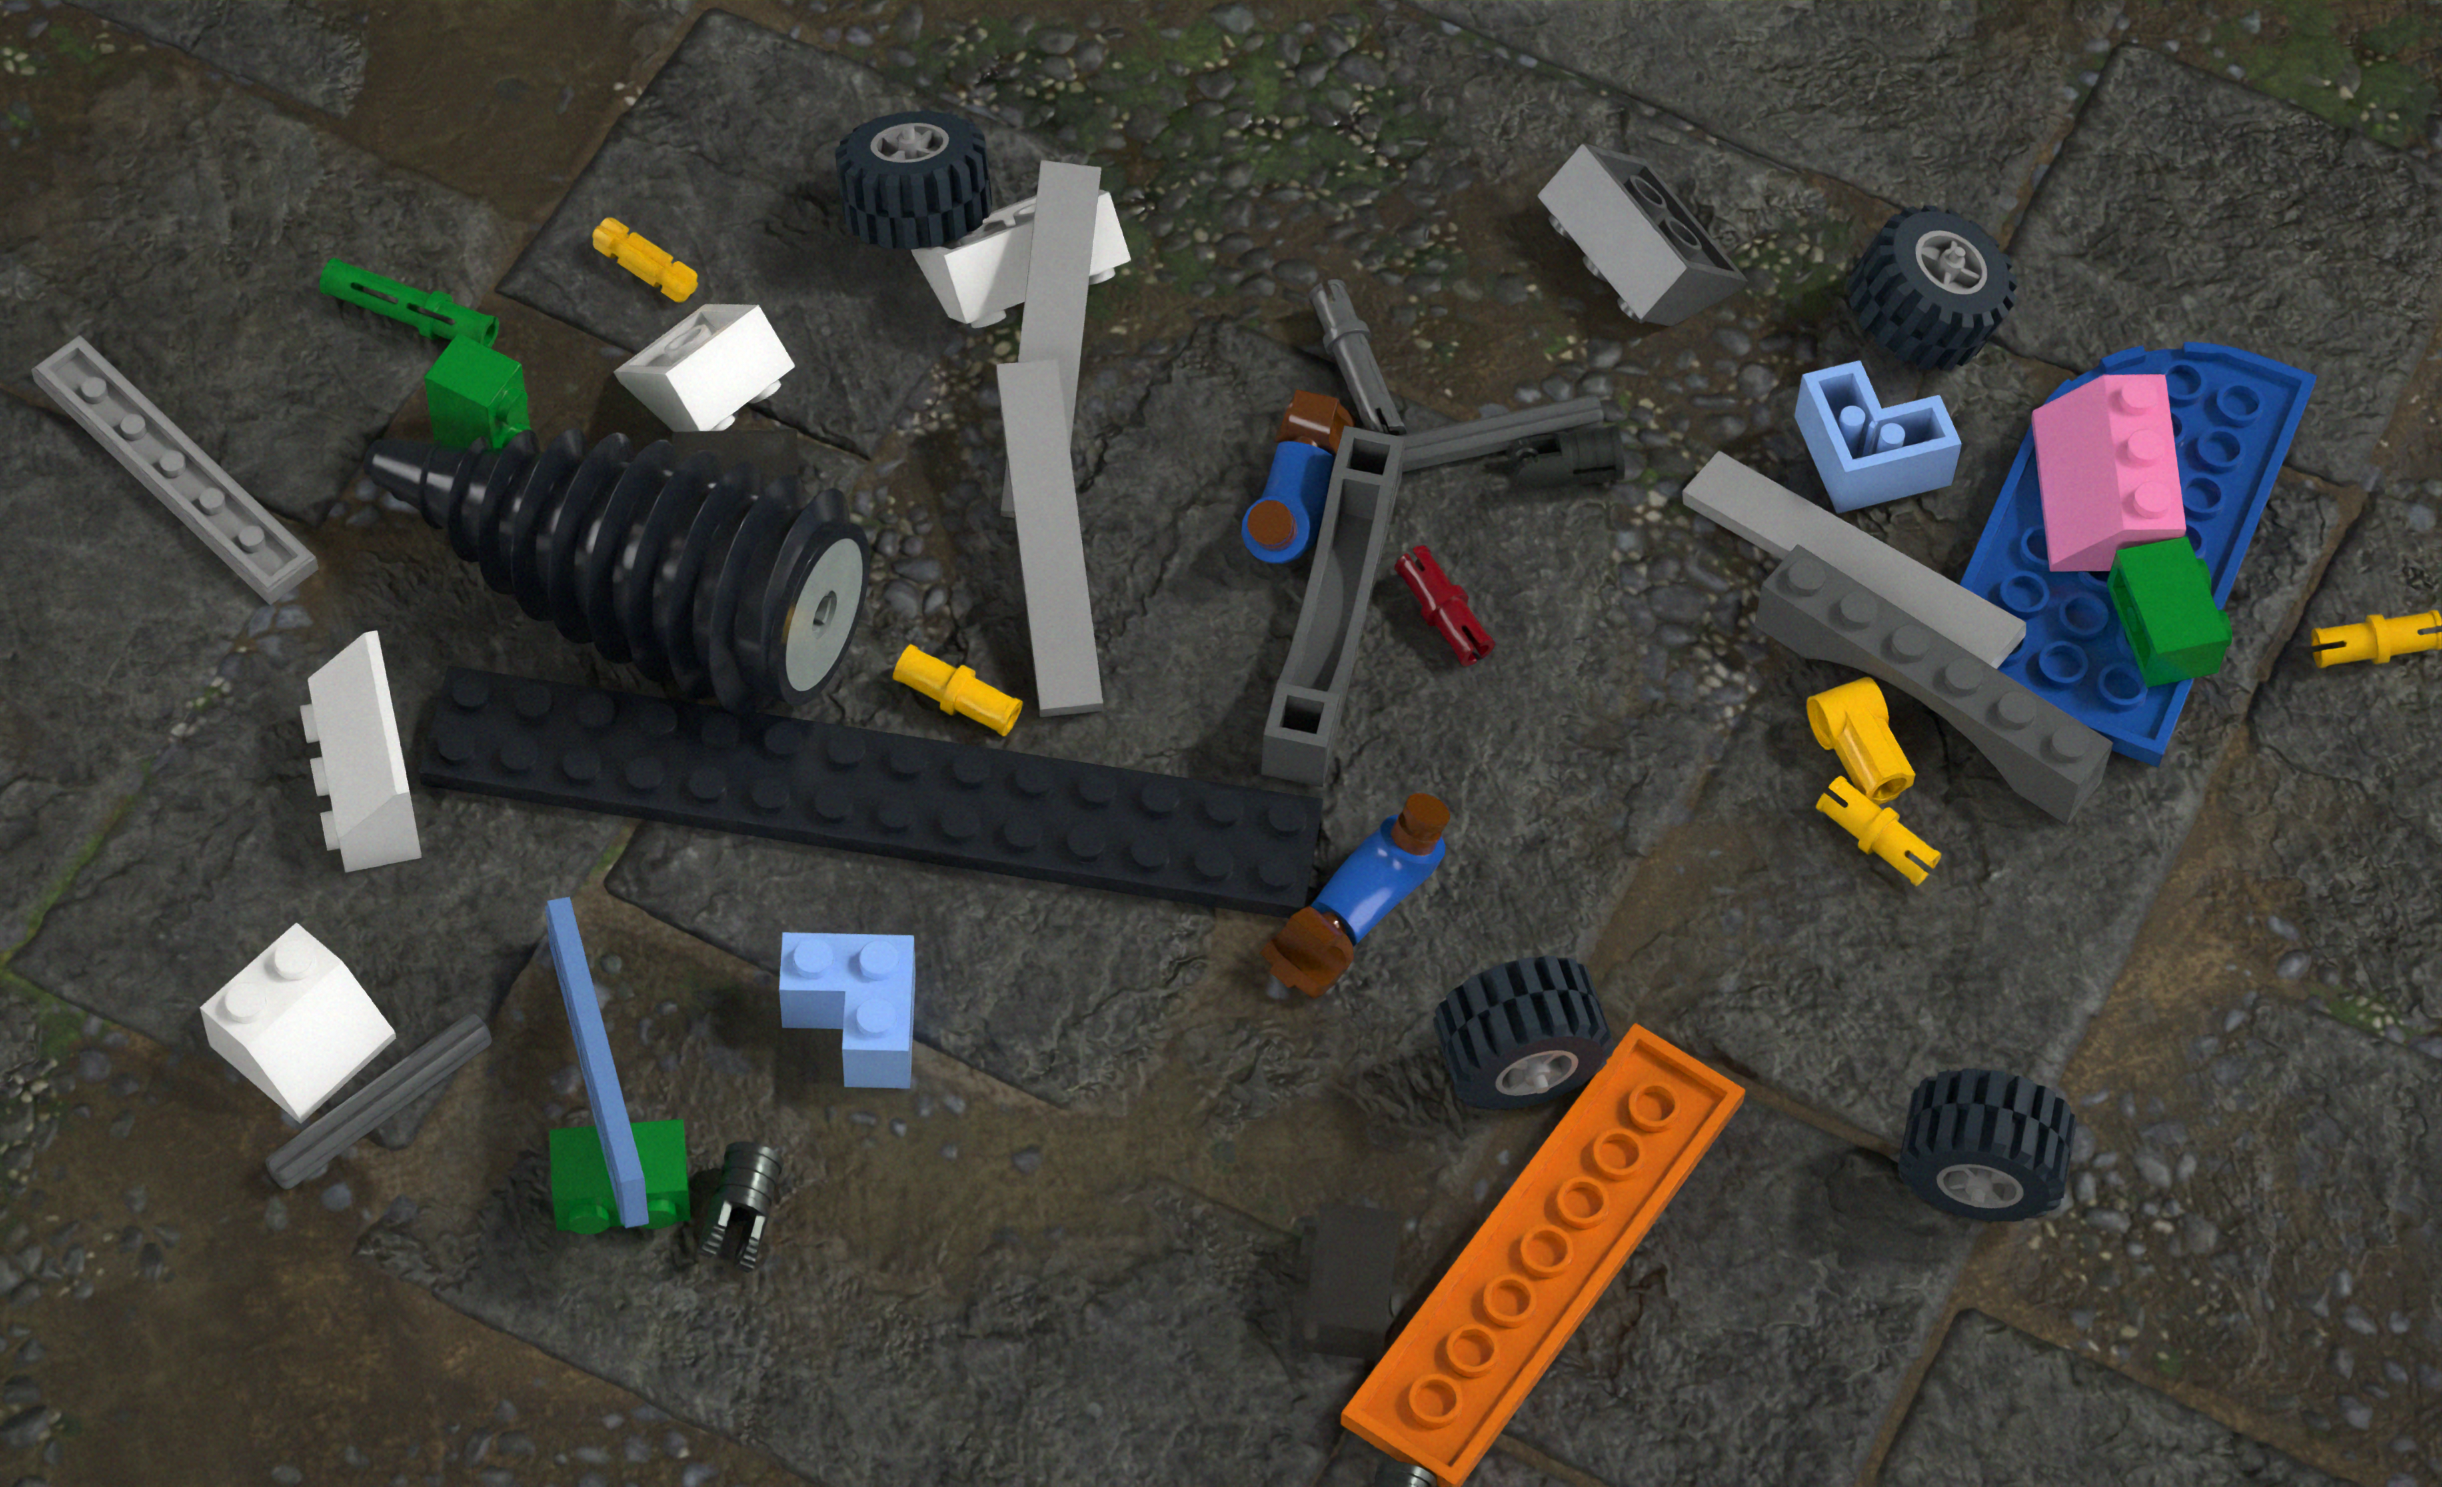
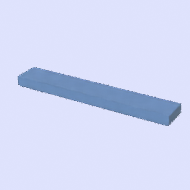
(596, 1063)

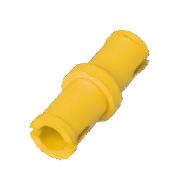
(2377, 638)
(957, 690)
(1878, 830)

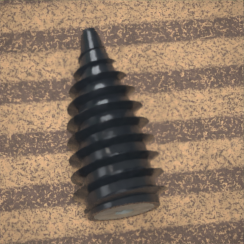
(651, 557)

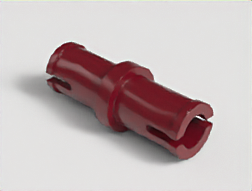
(1444, 605)

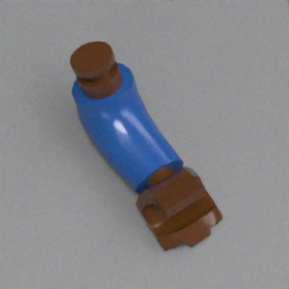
(1293, 503)
(1376, 877)

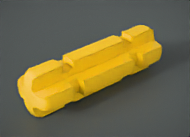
(645, 259)

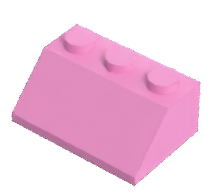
(2107, 471)

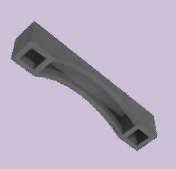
(1334, 608)
(2027, 739)

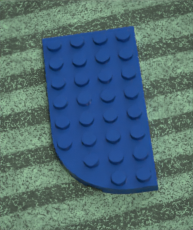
(2230, 438)

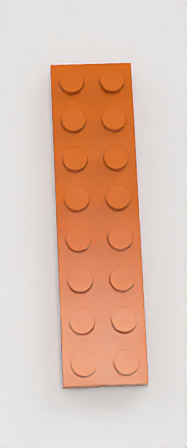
(1542, 1258)

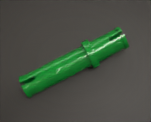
(348, 284)

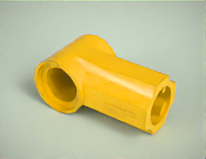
(1856, 725)

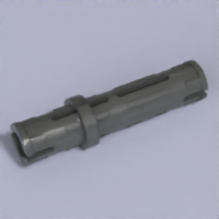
(1348, 343)

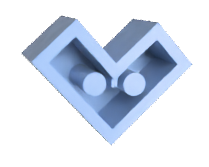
(1871, 451)
(858, 987)

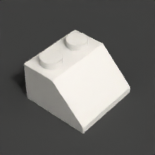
(708, 367)
(296, 1023)

